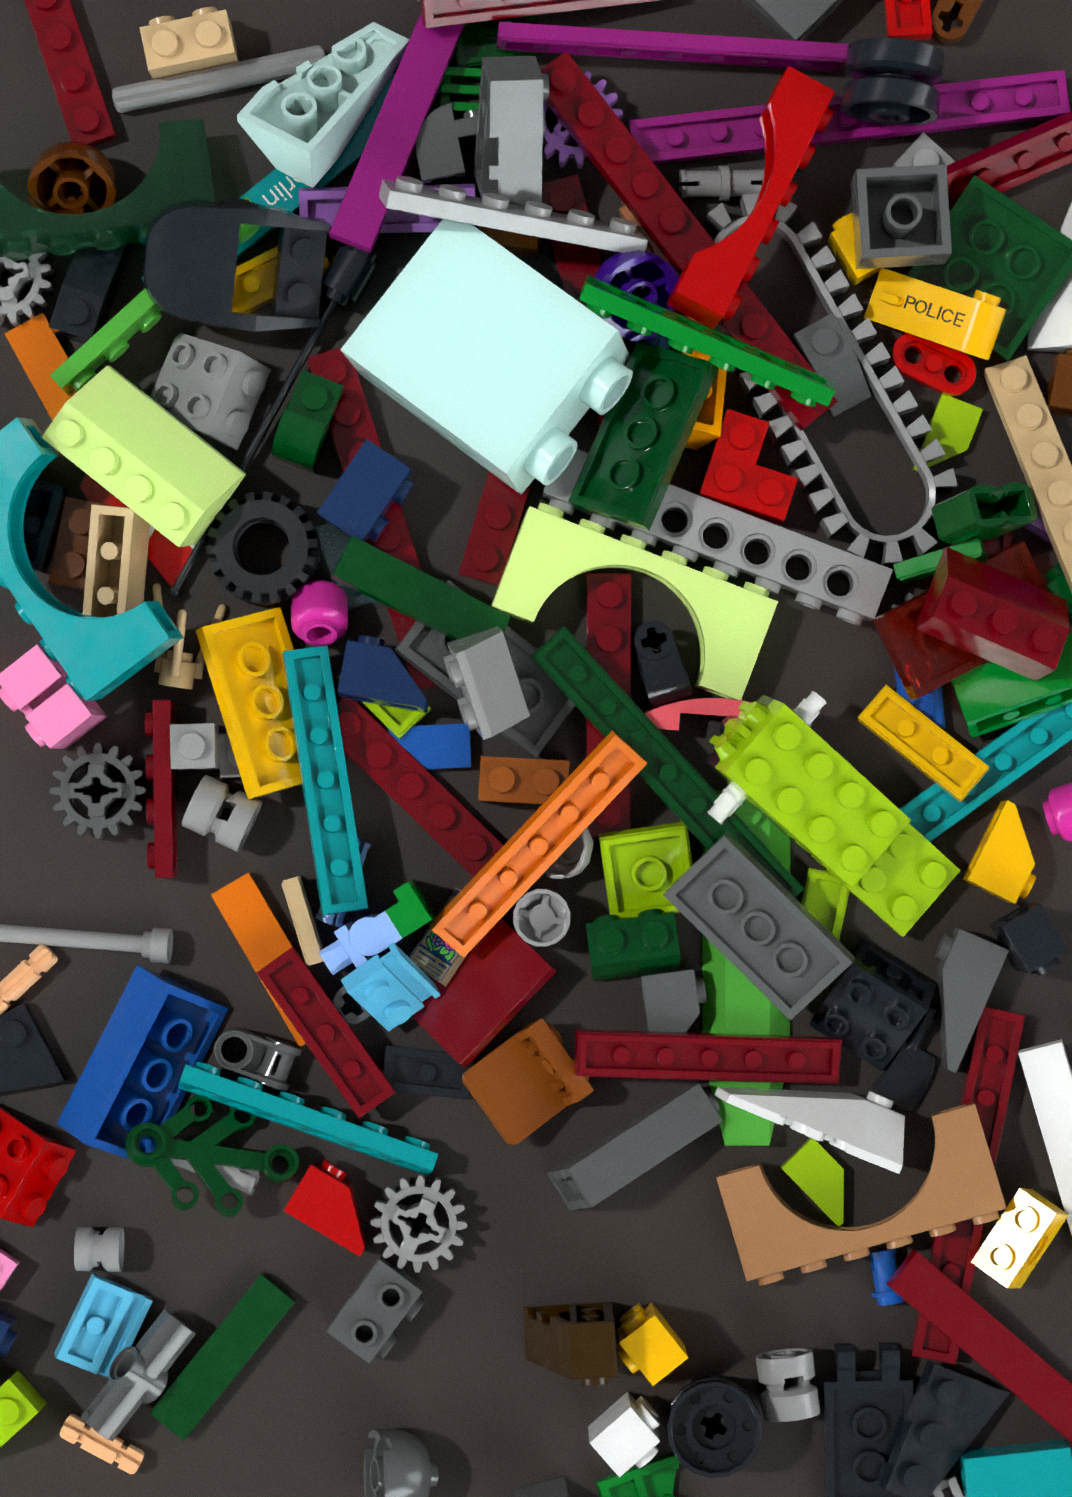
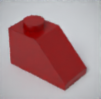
(329, 1205)

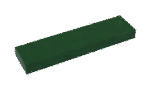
(414, 592)
(222, 1356)

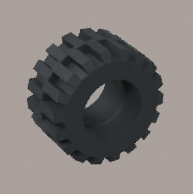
(242, 517)

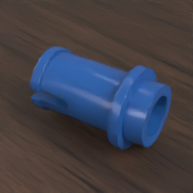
(883, 1267)

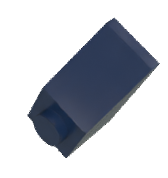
(378, 677)

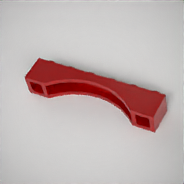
(788, 124)

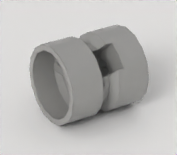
(207, 806)
(541, 917)
(787, 1400)

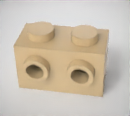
(188, 42)

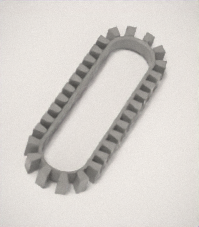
(864, 332)

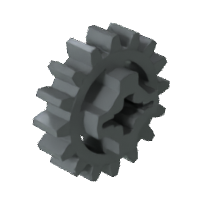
(98, 770)

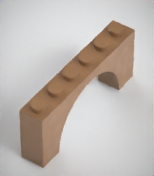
(779, 1238)

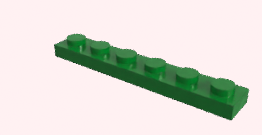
(723, 349)

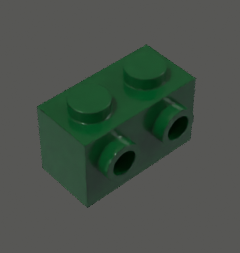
(633, 945)

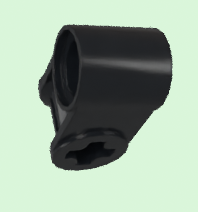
(660, 673)

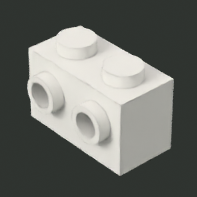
(626, 1434)

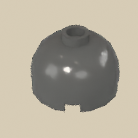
(398, 1465)

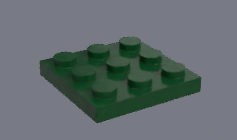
(1004, 254)

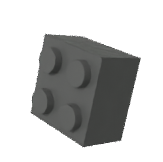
(901, 216)

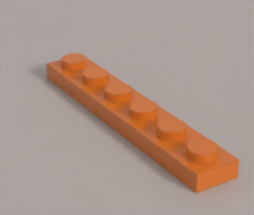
(538, 844)

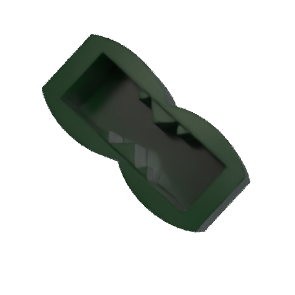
(984, 512)

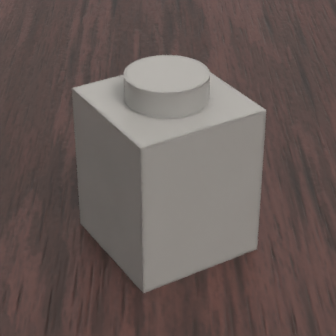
(194, 746)

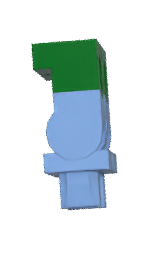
(377, 931)

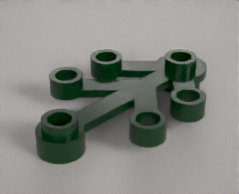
(203, 1154)

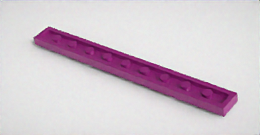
(961, 107)

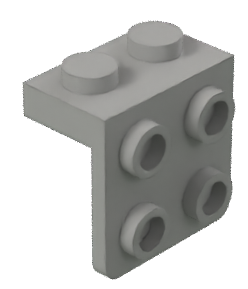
(210, 388)

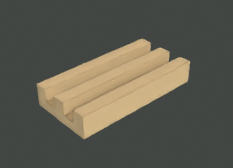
(303, 919)

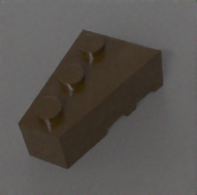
(572, 1340)

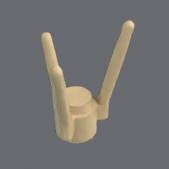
(177, 666)

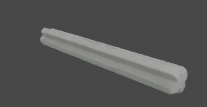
(213, 79)

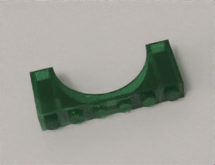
(177, 175)

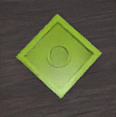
(642, 866)

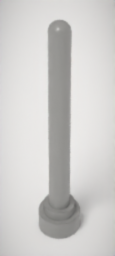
(152, 945)

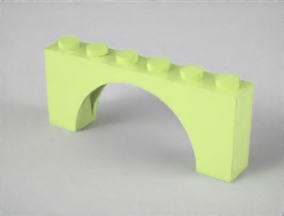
(726, 616)

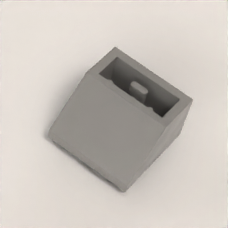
(488, 682)

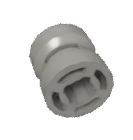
(93, 1248)

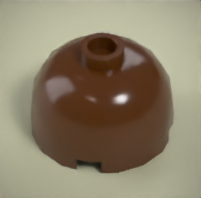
(71, 180)

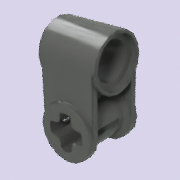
(259, 1057)

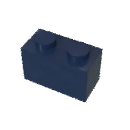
(367, 493)

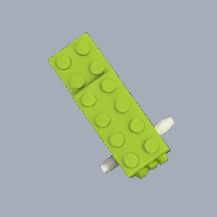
(827, 809)

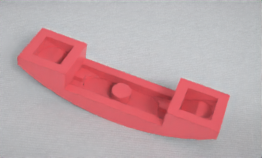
(668, 715)

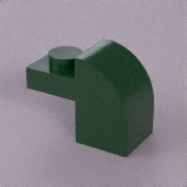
(306, 422)

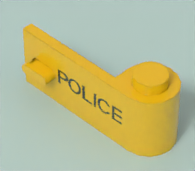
(936, 313)

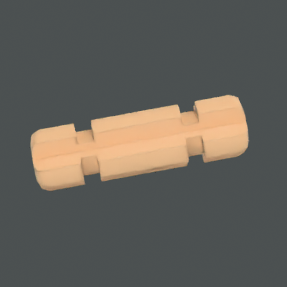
(25, 975)
(92, 1442)

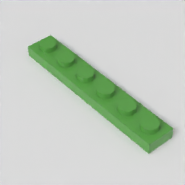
(112, 338)

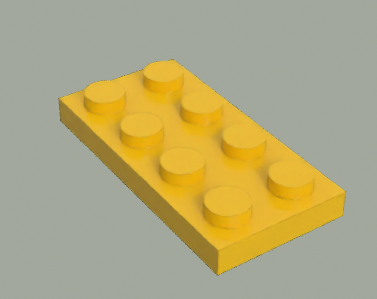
(253, 697)

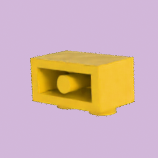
(649, 1343)

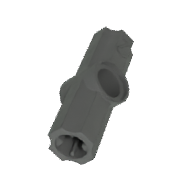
(138, 1375)

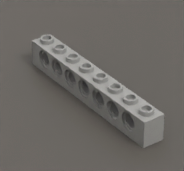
(865, 577)

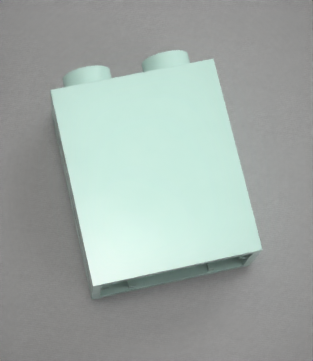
(490, 355)

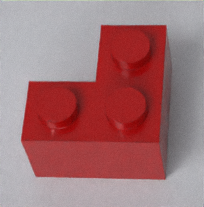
(735, 477)

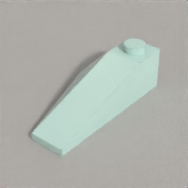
(316, 111)

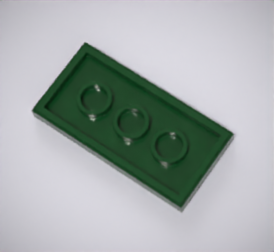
(643, 436)

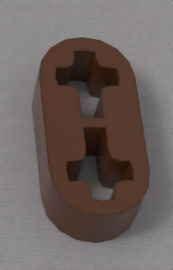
(967, 12)

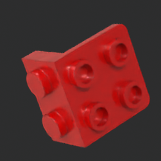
(28, 1169)

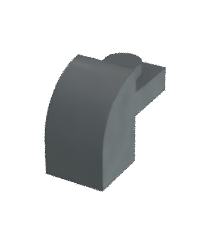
(440, 145)

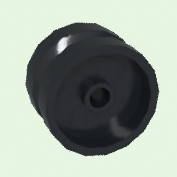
(892, 81)

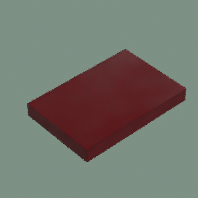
(484, 993)

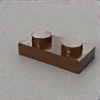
(72, 544)

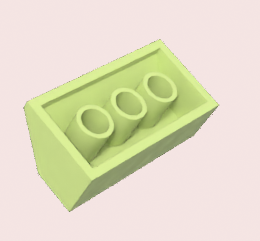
(144, 456)

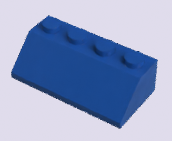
(141, 1061)

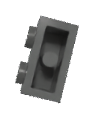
(376, 1309)

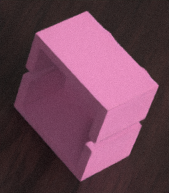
(50, 704)

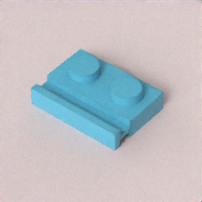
(390, 987)
(102, 1325)

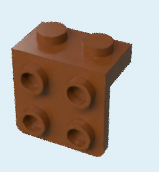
(526, 1081)

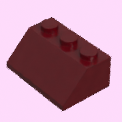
(995, 615)

